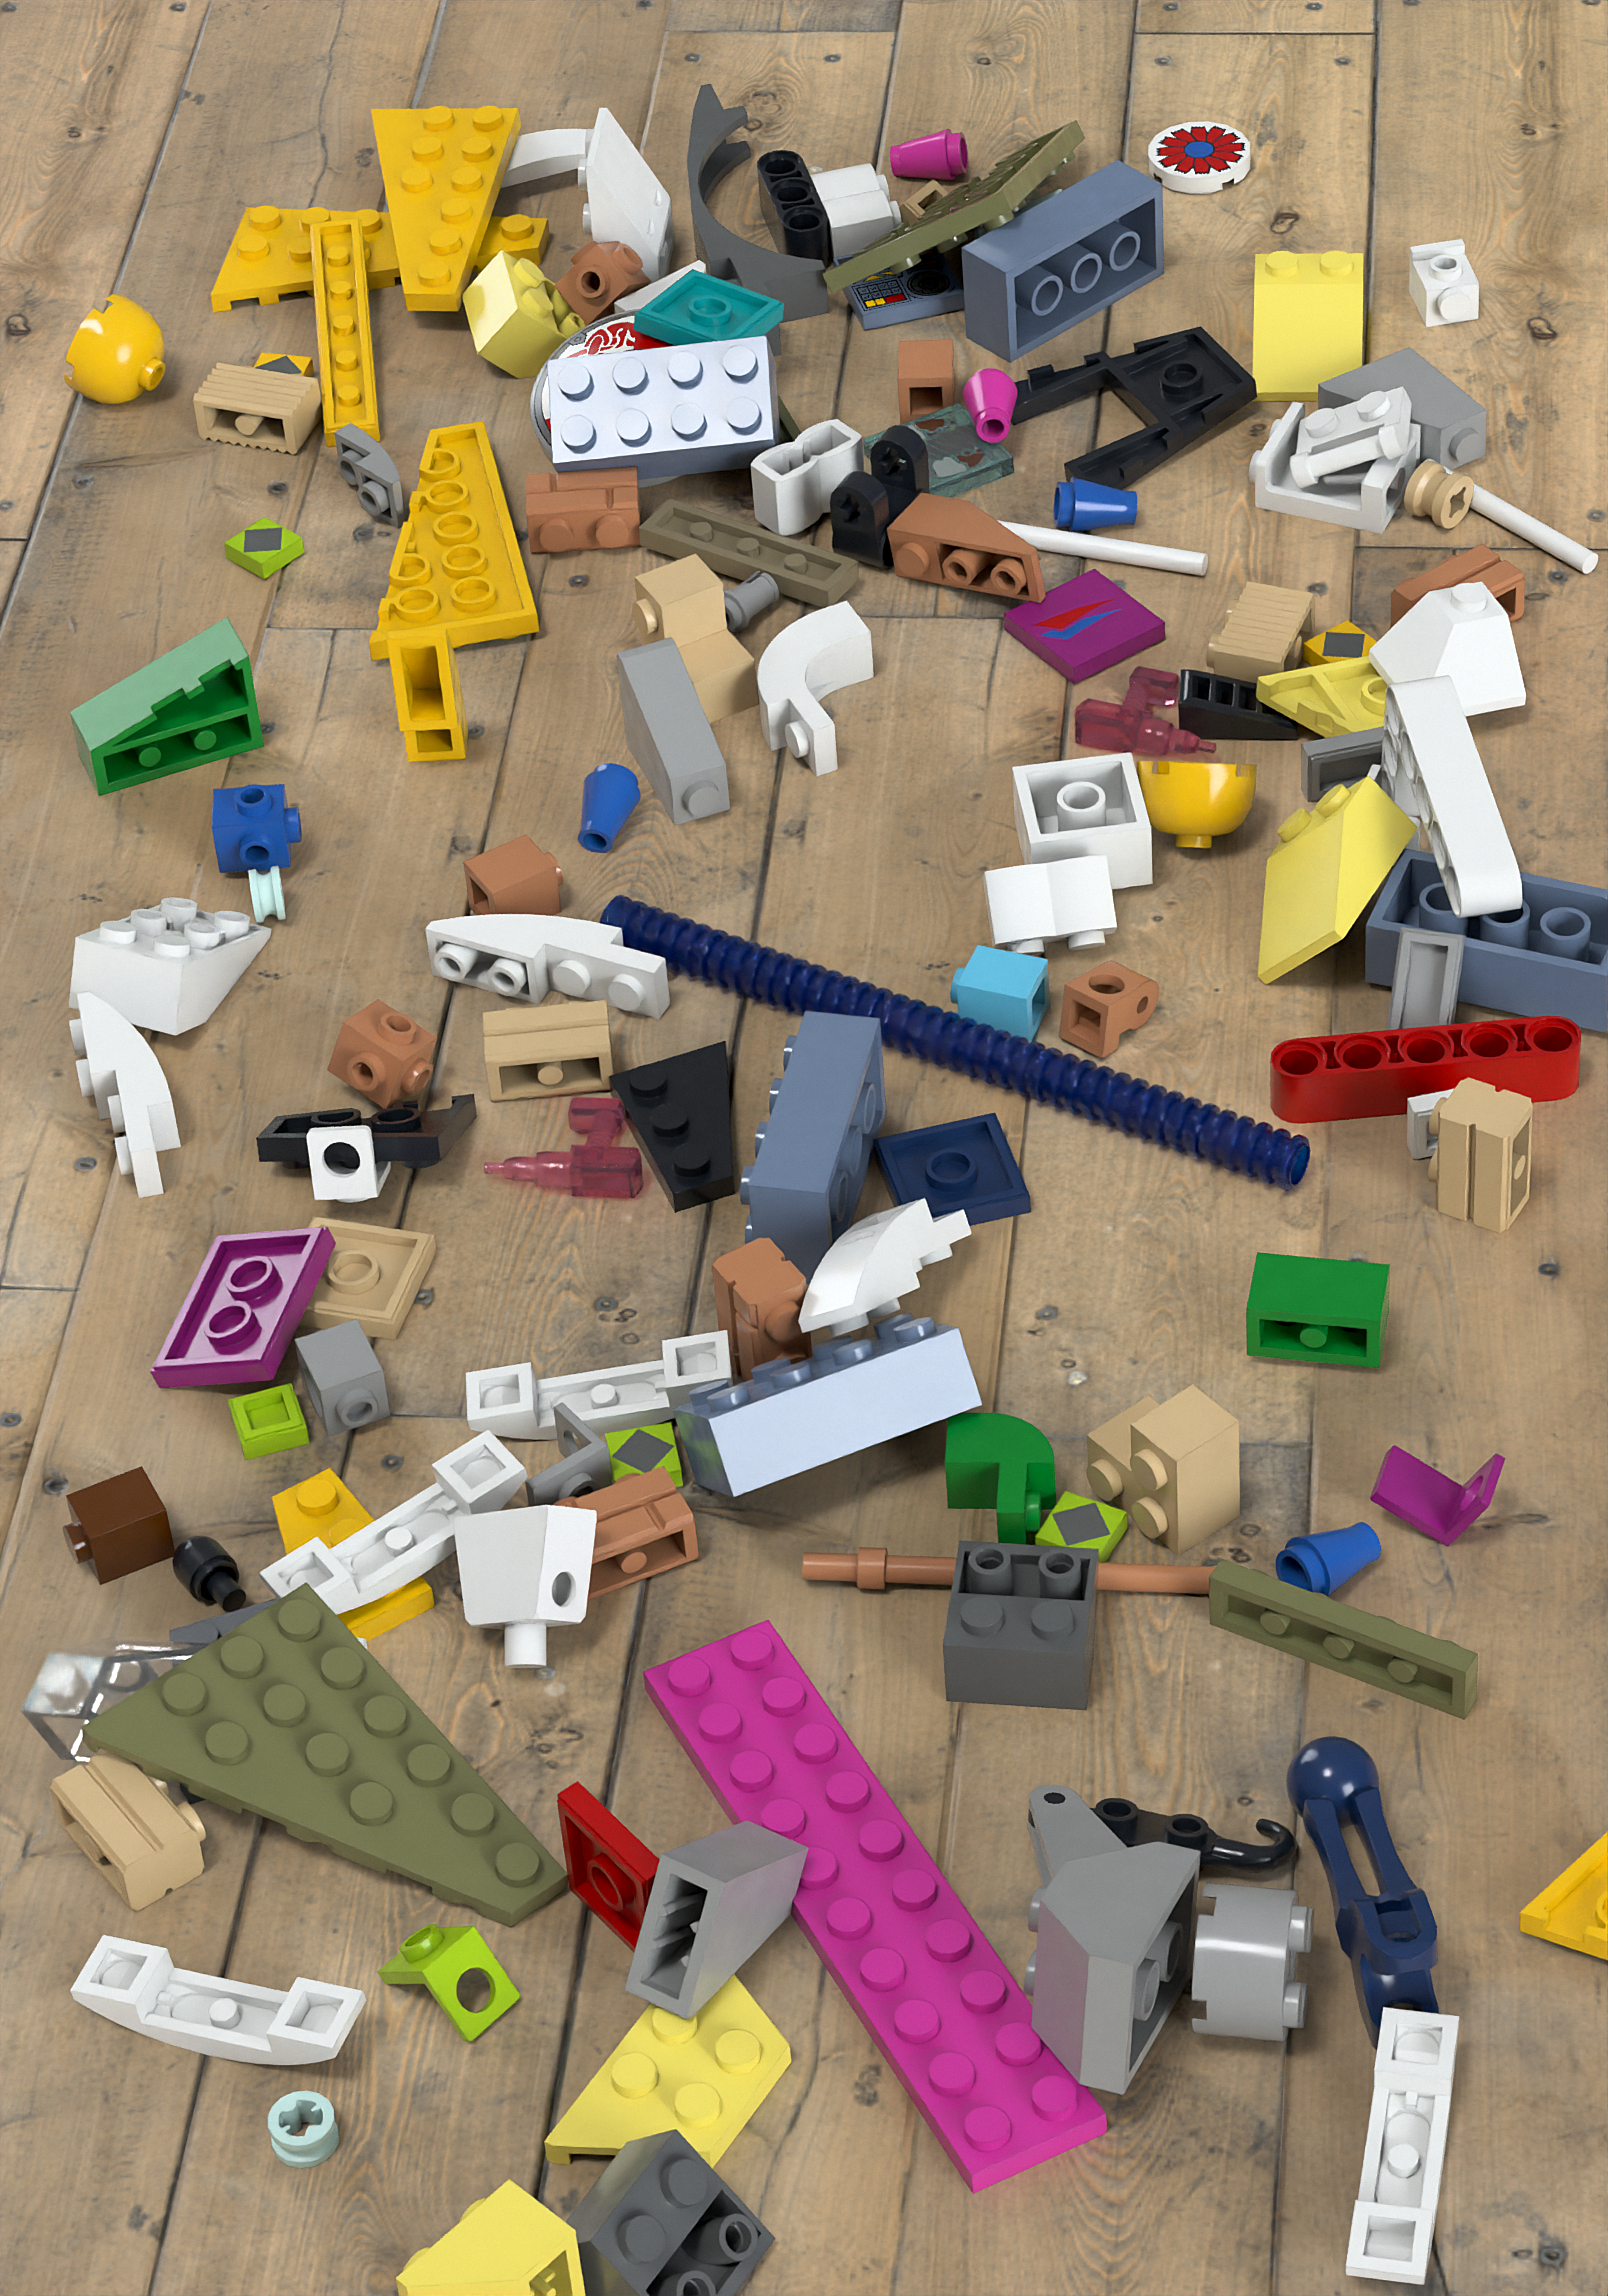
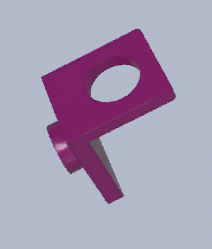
(1432, 1499)

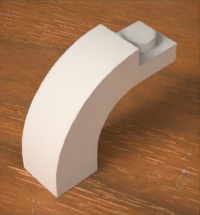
(801, 668)

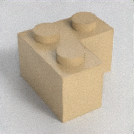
(689, 605)
(1170, 1467)

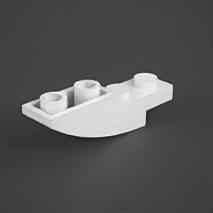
(542, 953)
(126, 1089)
(877, 1265)

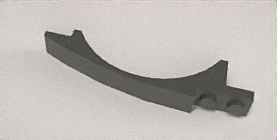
(728, 257)

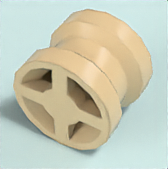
(1438, 494)

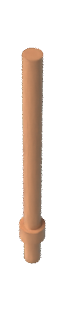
(875, 1568)

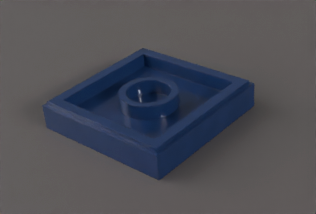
(954, 1169)

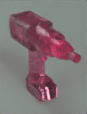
(1130, 725)
(588, 1168)

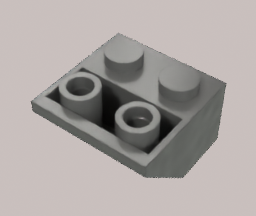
(1021, 1625)
(665, 2225)

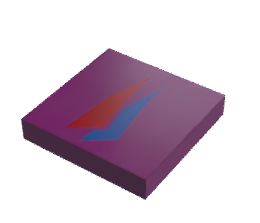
(1084, 626)

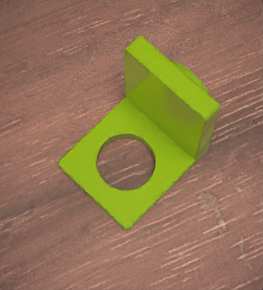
(438, 1960)

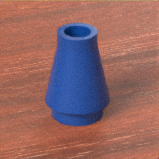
(1089, 505)
(607, 803)
(1327, 1558)

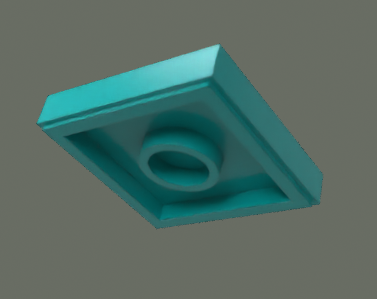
(707, 310)

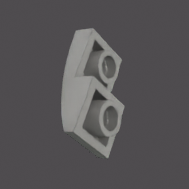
(370, 468)

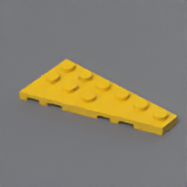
(440, 191)
(275, 256)
(457, 550)

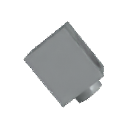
(342, 1377)

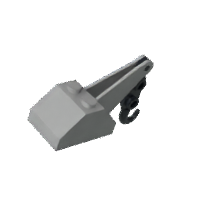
(1119, 1923)

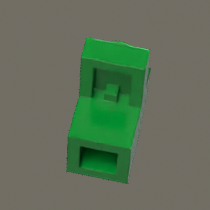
(1002, 1467)

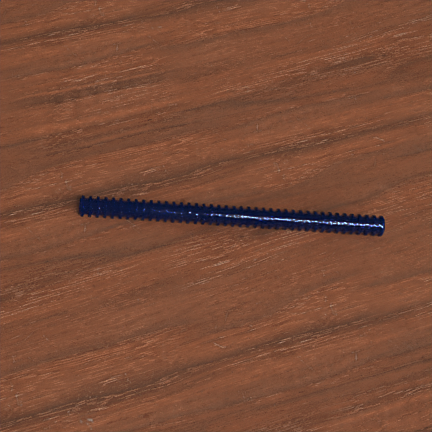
(966, 1045)

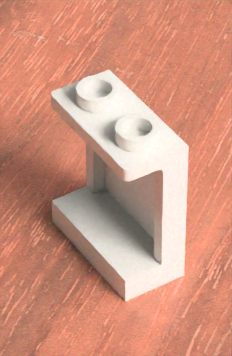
(1351, 497)

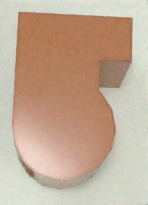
(1105, 1005)

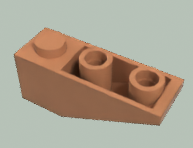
(963, 548)

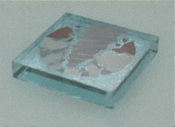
(955, 452)

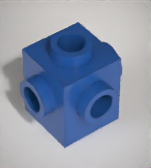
(254, 827)

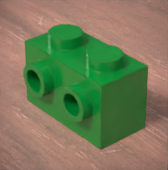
(1318, 1310)

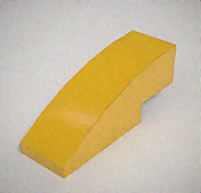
(428, 694)

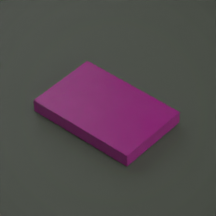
(243, 1308)

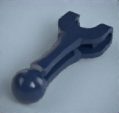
(1385, 1935)

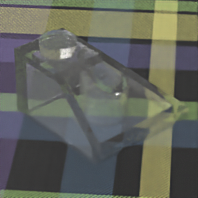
(89, 1680)

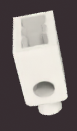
(525, 1574)

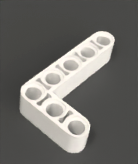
(1438, 775)

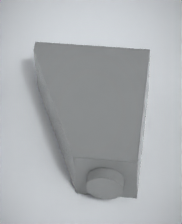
(1449, 418)
(671, 732)
(711, 1913)

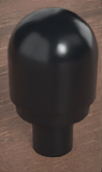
(208, 1572)

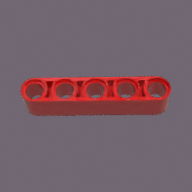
(1381, 1069)

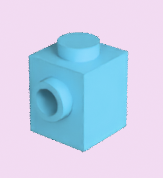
(1003, 990)

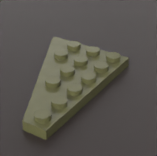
(965, 209)
(325, 1741)

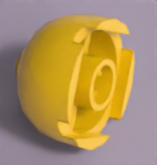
(116, 353)
(1196, 798)

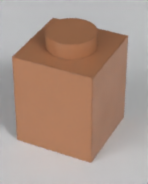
(925, 377)
(514, 880)

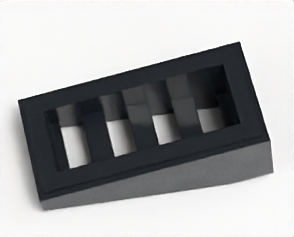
(1227, 709)

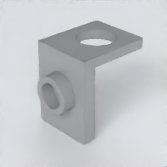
(580, 1471)

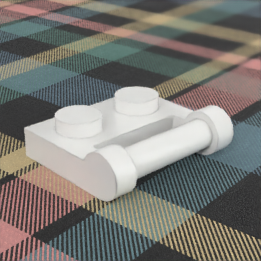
(1352, 435)

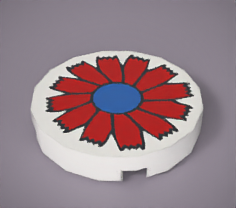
(1199, 157)

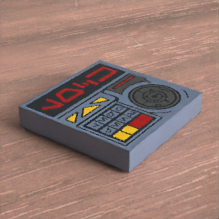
(906, 296)

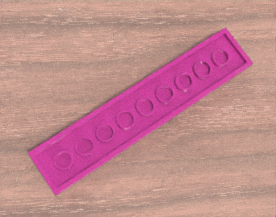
(877, 1908)

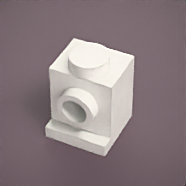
(1443, 283)

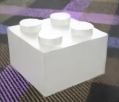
(1085, 811)

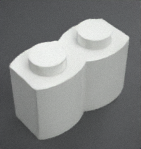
(855, 207)
(797, 477)
(1050, 904)

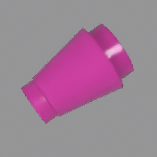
(931, 156)
(991, 403)

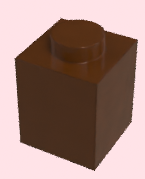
(118, 1526)

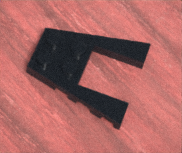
(1173, 382)

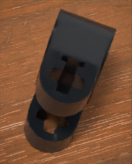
(869, 504)

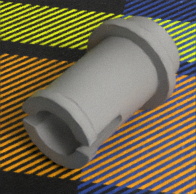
(749, 599)

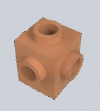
(600, 278)
(383, 1054)

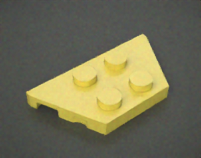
(1328, 697)
(678, 2075)

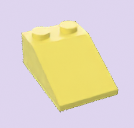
(1305, 322)
(1327, 872)

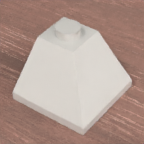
(1457, 635)

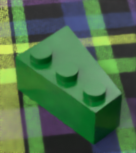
(171, 714)

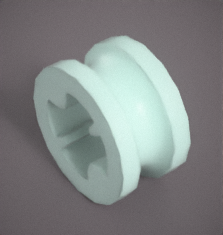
(267, 894)
(286, 2119)

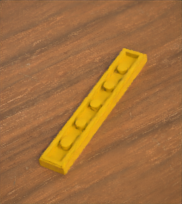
(343, 327)

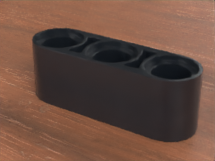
(792, 206)

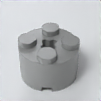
(1249, 1962)

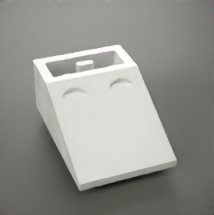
(625, 197)
(166, 963)

